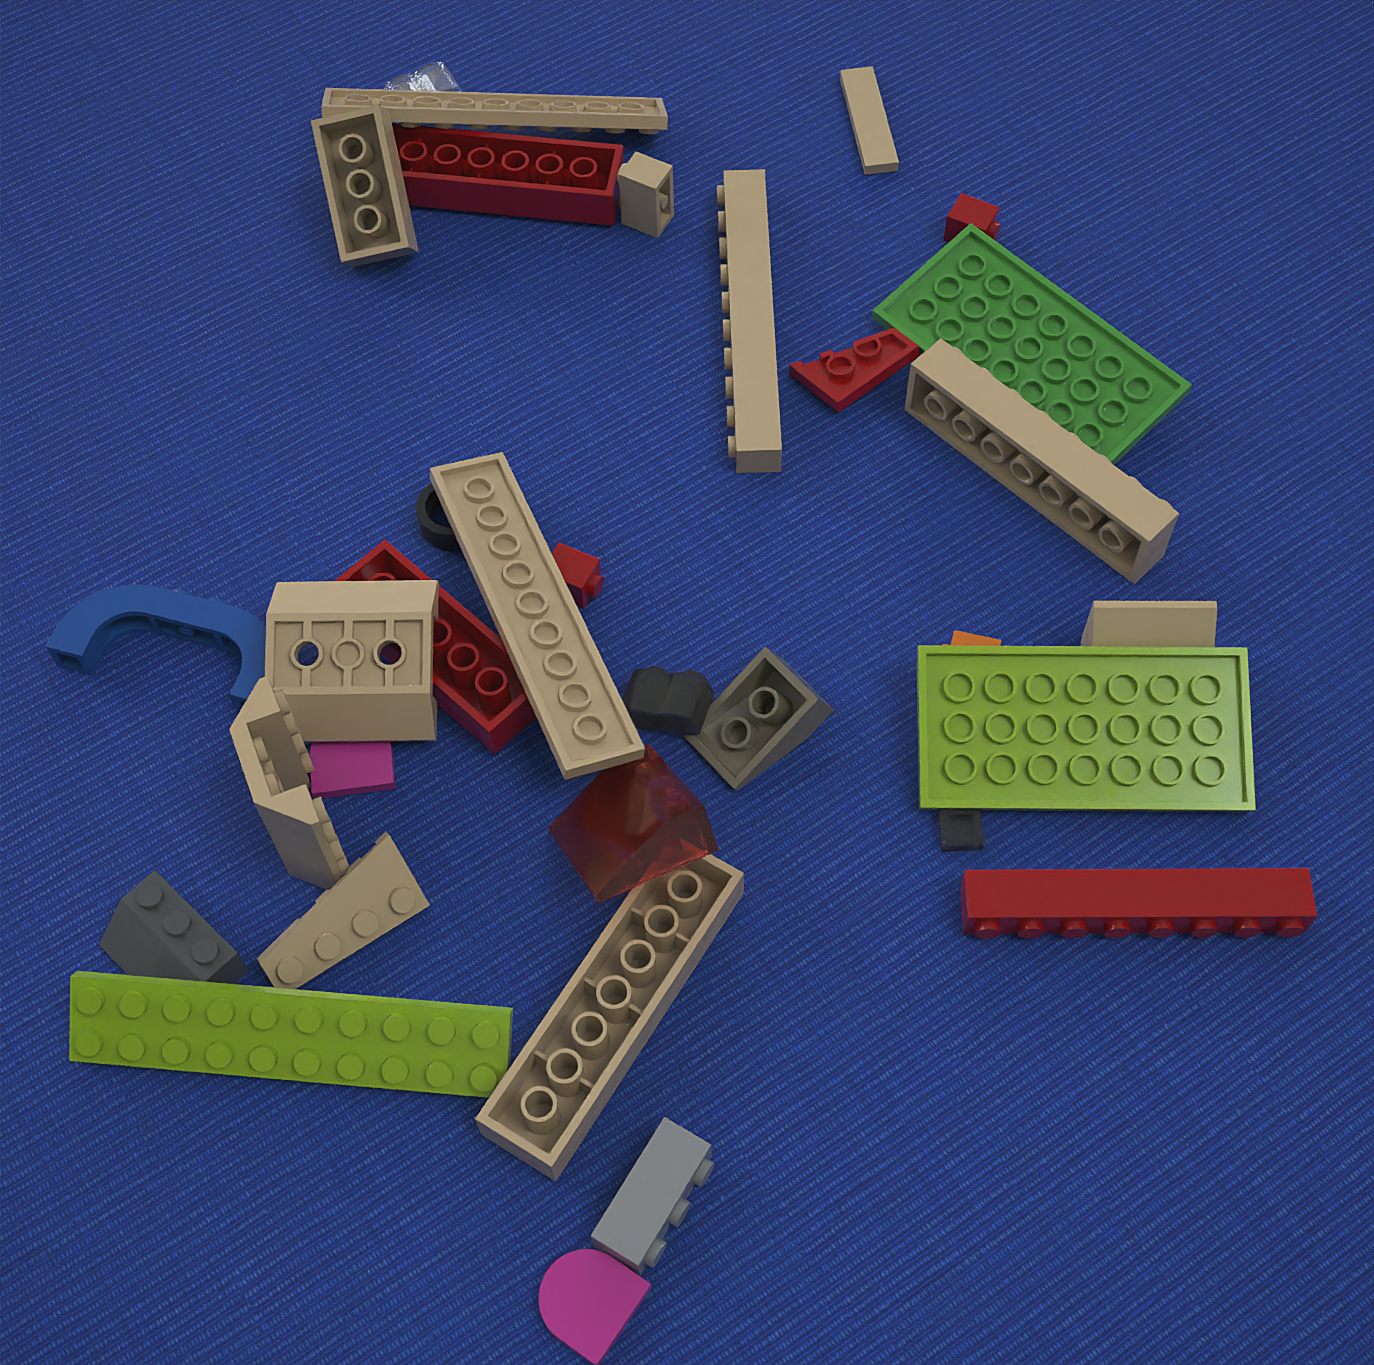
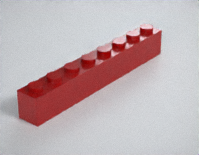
(1137, 902)

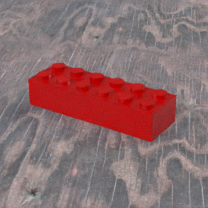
(470, 663)

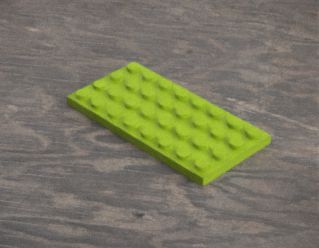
(1084, 729)

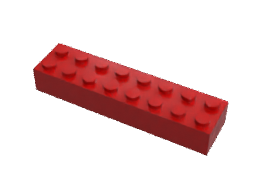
(510, 174)

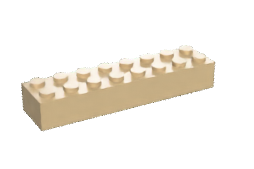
(1040, 461)
(608, 1013)

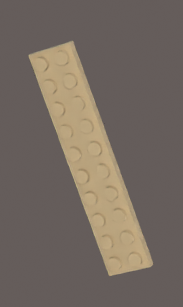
(504, 109)
(536, 617)

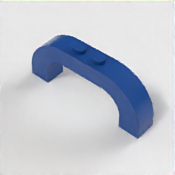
(128, 609)

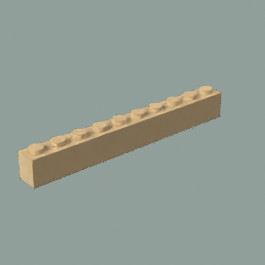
(750, 323)

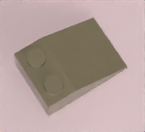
(759, 719)

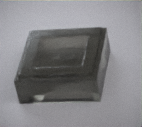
(960, 830)

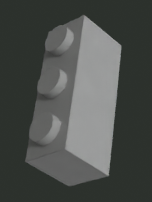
(653, 1197)

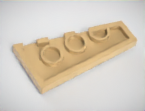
(357, 910)

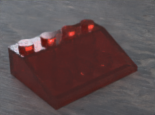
(632, 827)

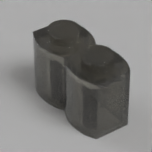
(668, 701)

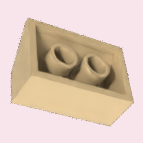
(1151, 624)

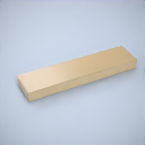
(869, 120)

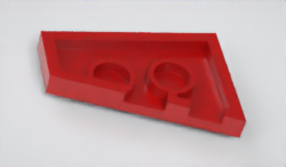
(853, 372)

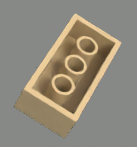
(364, 186)

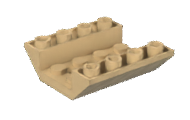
(348, 688)
(278, 779)

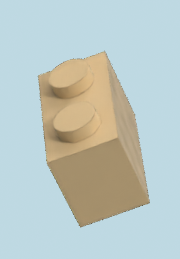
(646, 194)

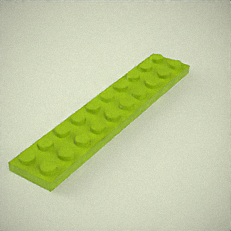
(289, 1034)

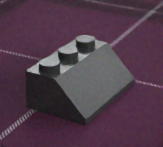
(166, 938)

